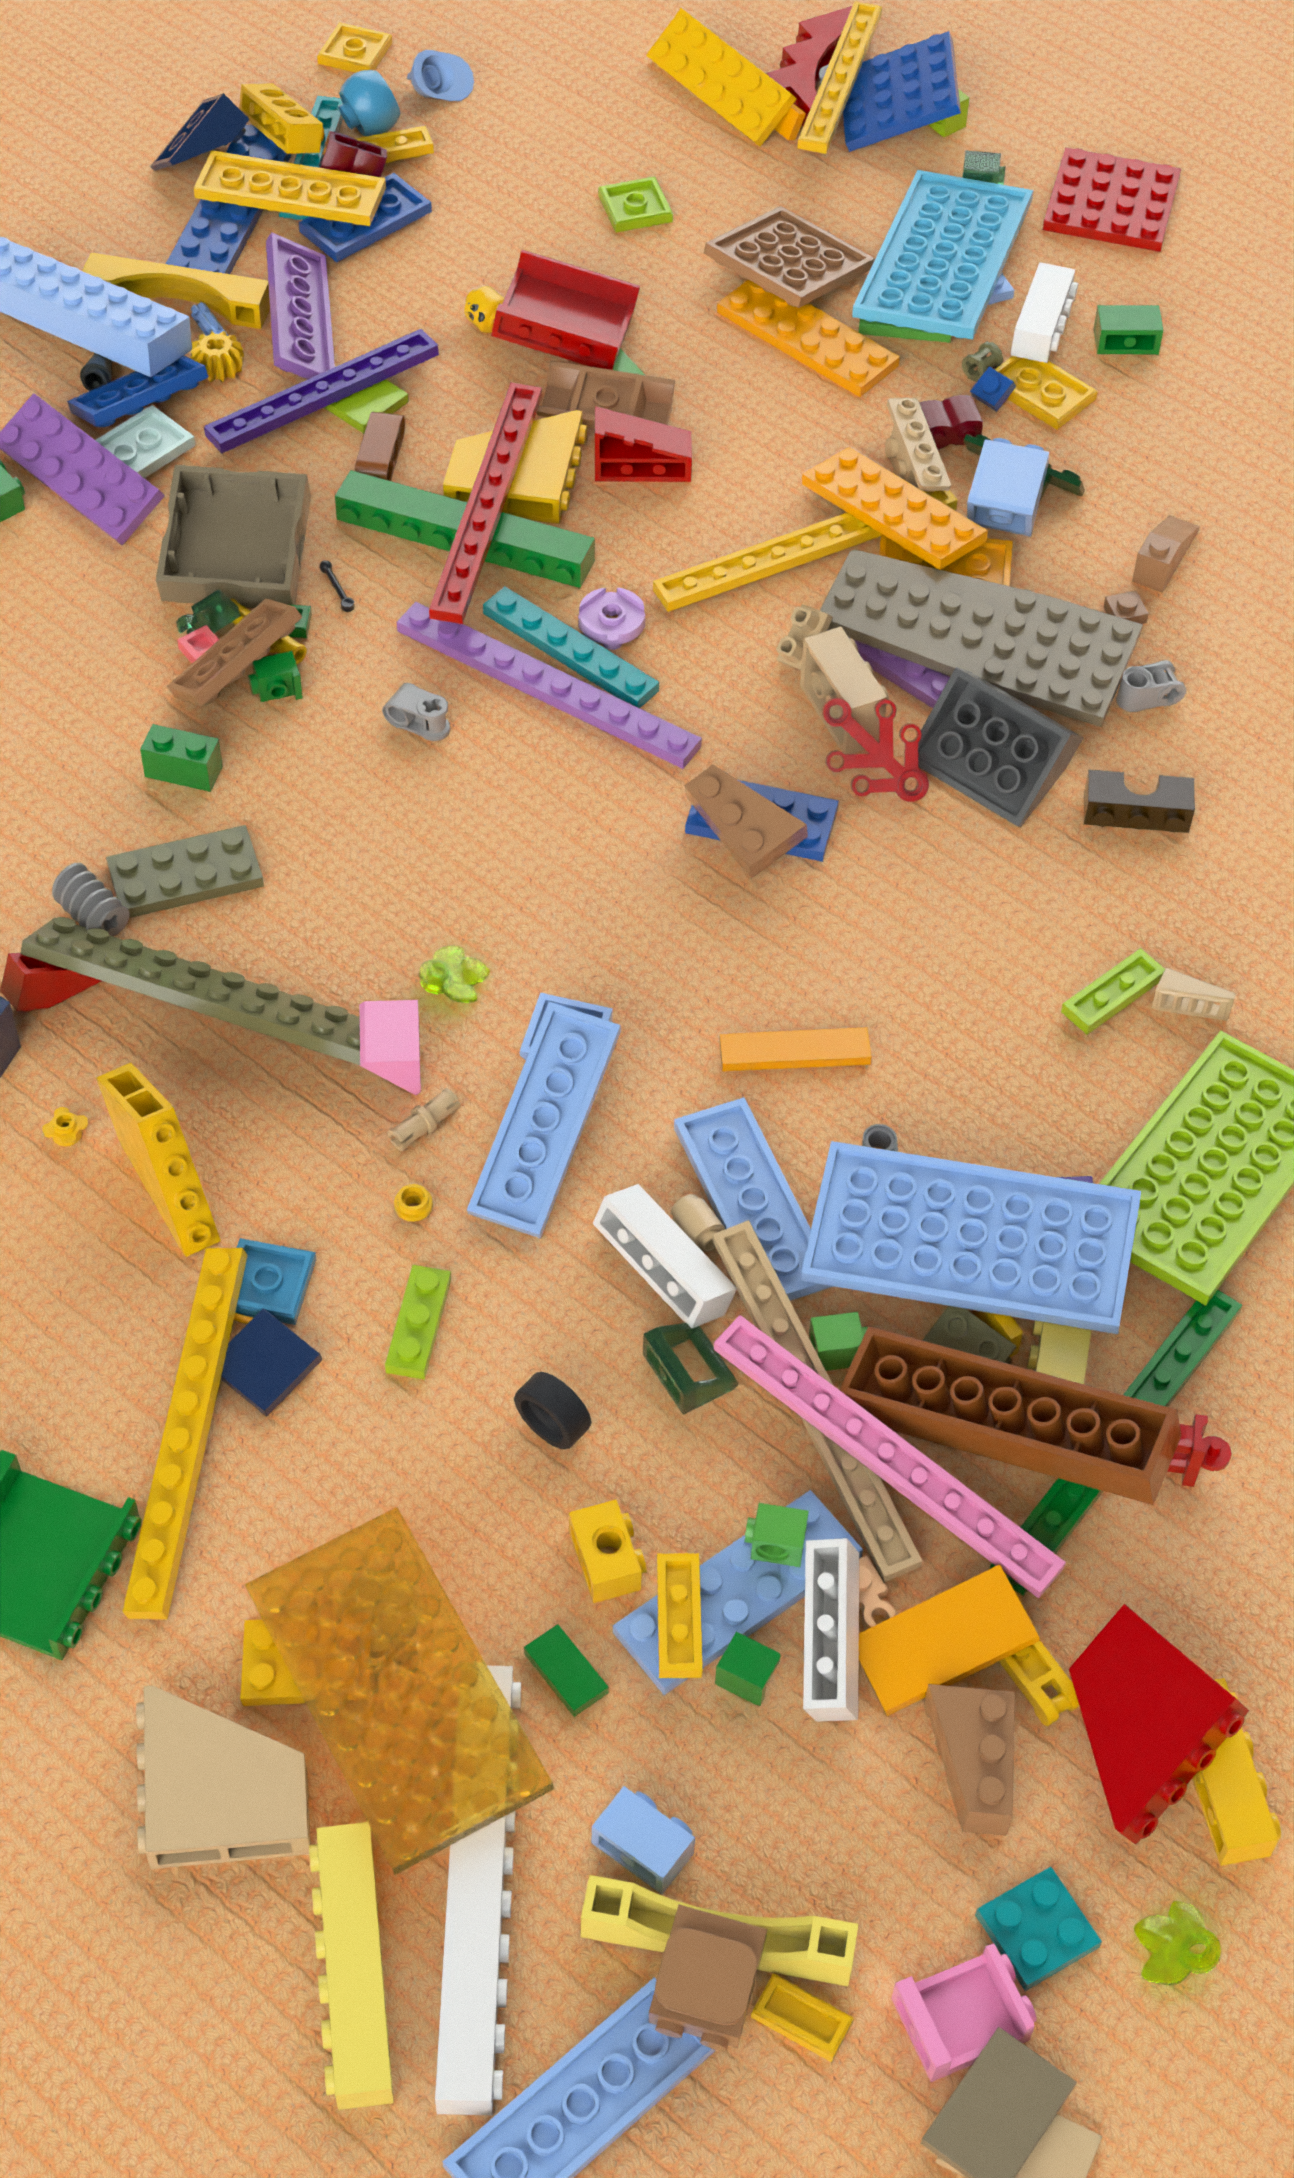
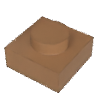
(1127, 606)

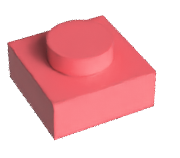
(197, 643)

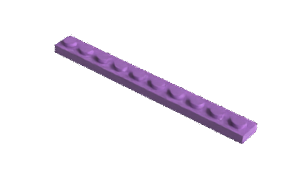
(551, 686)

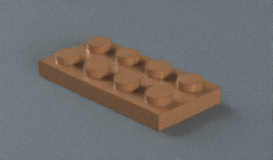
(232, 653)

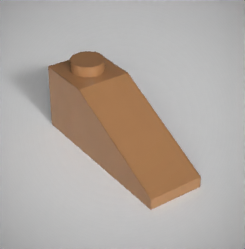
(1163, 552)

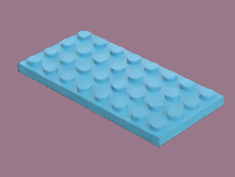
(943, 254)

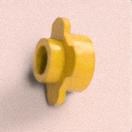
(65, 1135)

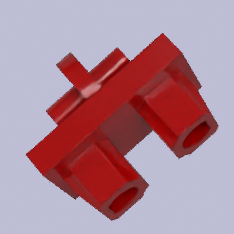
(1198, 1452)

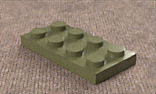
(185, 871)

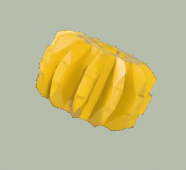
(219, 354)

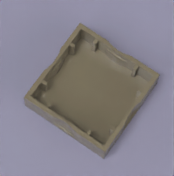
(233, 535)

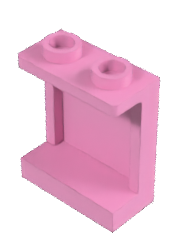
(961, 2009)

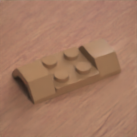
(584, 387)

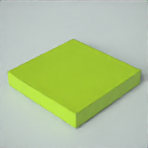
(635, 204)
(357, 407)

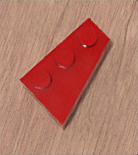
(640, 449)

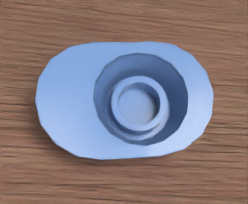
(441, 76)

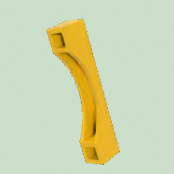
(236, 298)

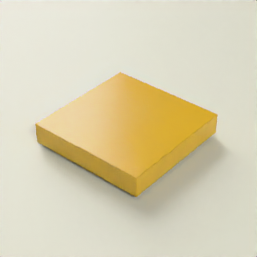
(354, 48)

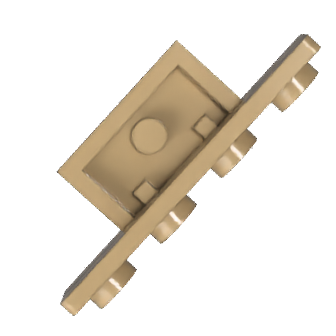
(913, 447)

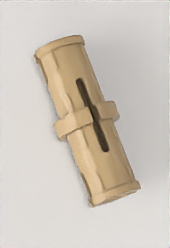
(424, 1119)

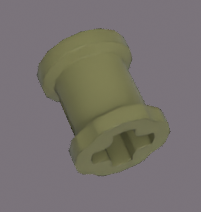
(982, 361)

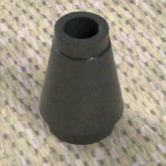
(96, 372)

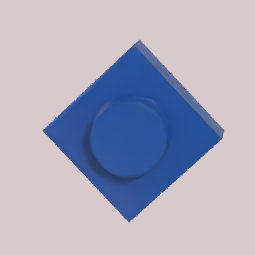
(992, 389)

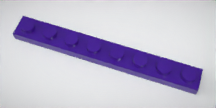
(321, 390)

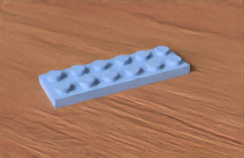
(544, 1120)
(748, 1185)
(734, 1596)
(582, 2099)

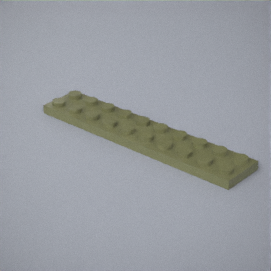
(197, 987)

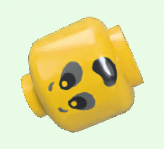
(482, 307)

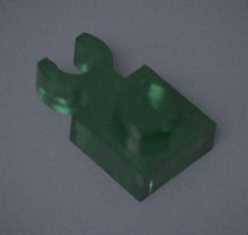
(214, 611)

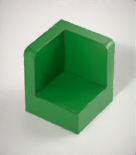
(746, 1668)

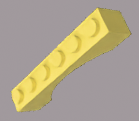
(793, 1947)

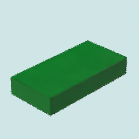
(566, 1670)

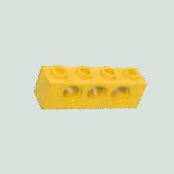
(281, 118)

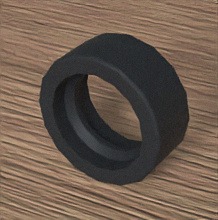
(552, 1410)

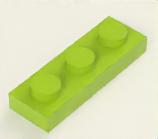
(1113, 991)
(418, 1322)

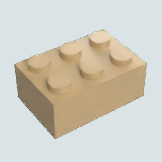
(837, 670)

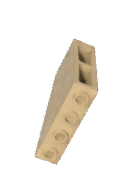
(215, 1788)

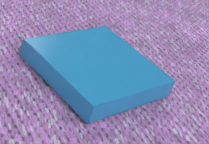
(274, 1280)

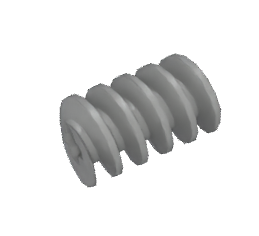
(89, 900)

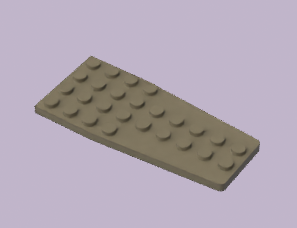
(1009, 636)

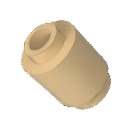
(697, 1221)

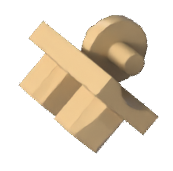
(805, 623)

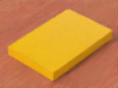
(1046, 390)

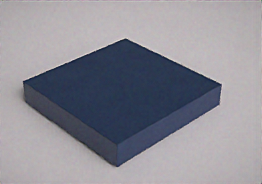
(267, 1362)

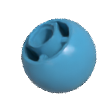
(368, 103)

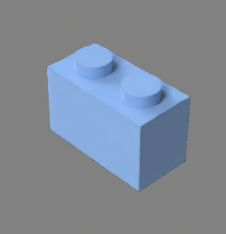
(643, 1839)

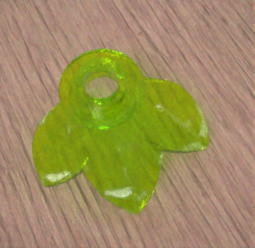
(453, 974)
(1170, 1944)

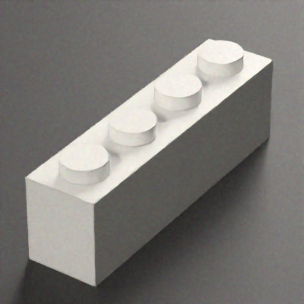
(1044, 312)
(664, 1256)
(831, 1630)

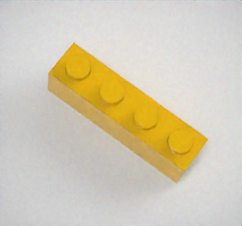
(1236, 1802)

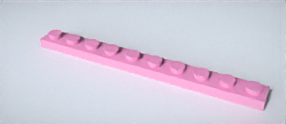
(890, 1456)

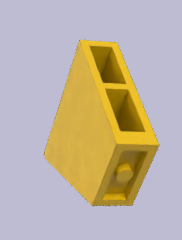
(542, 474)
(160, 1156)

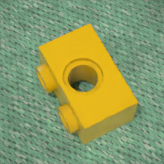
(604, 1573)

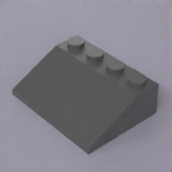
(994, 747)

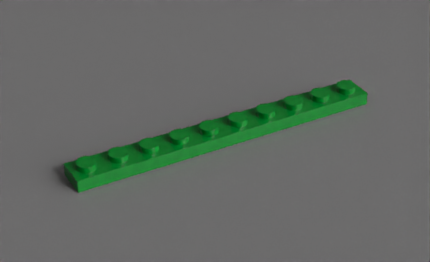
(1157, 1383)

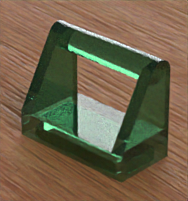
(672, 1374)

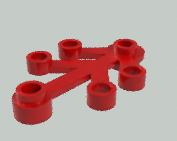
(879, 753)

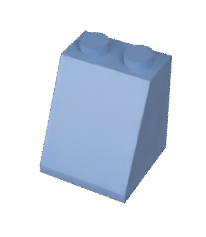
(1007, 486)

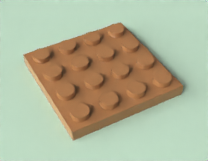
(788, 256)

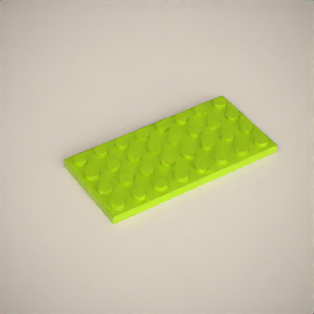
(1211, 1166)

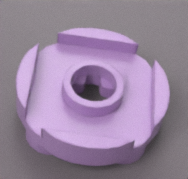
(610, 631)

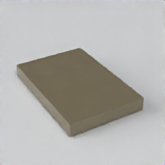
(998, 2110)

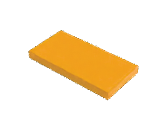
(944, 1639)

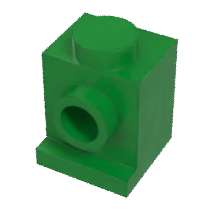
(275, 677)

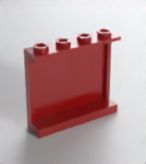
(566, 311)

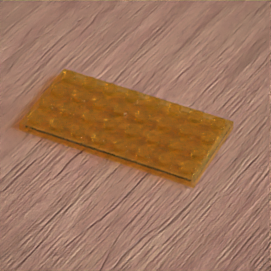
(398, 1690)

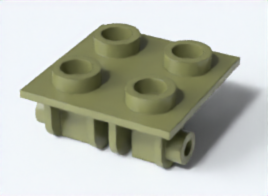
(967, 1333)

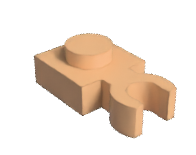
(870, 1594)

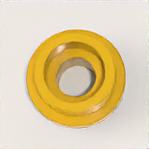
(413, 1194)

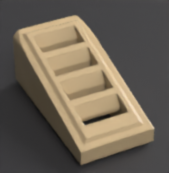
(1192, 997)

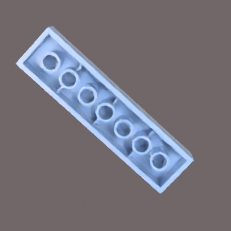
(90, 311)

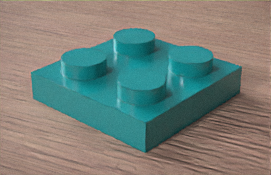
(1038, 1928)

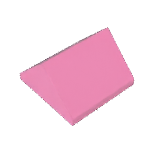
(391, 1041)

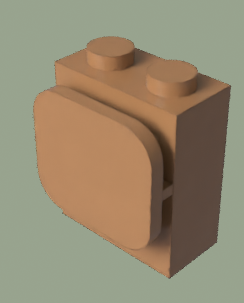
(707, 1978)

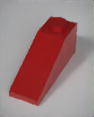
(39, 985)

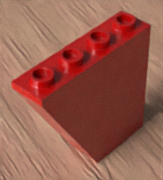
(1148, 1719)

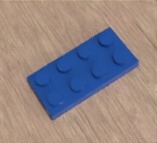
(397, 208)
(136, 390)
(813, 810)

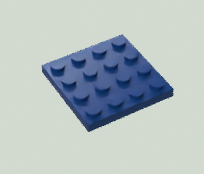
(902, 92)

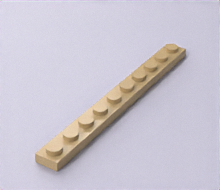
(856, 1484)

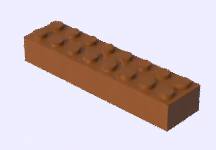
(1014, 1414)

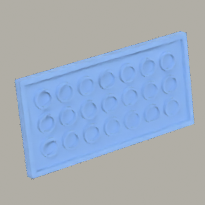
(972, 1237)

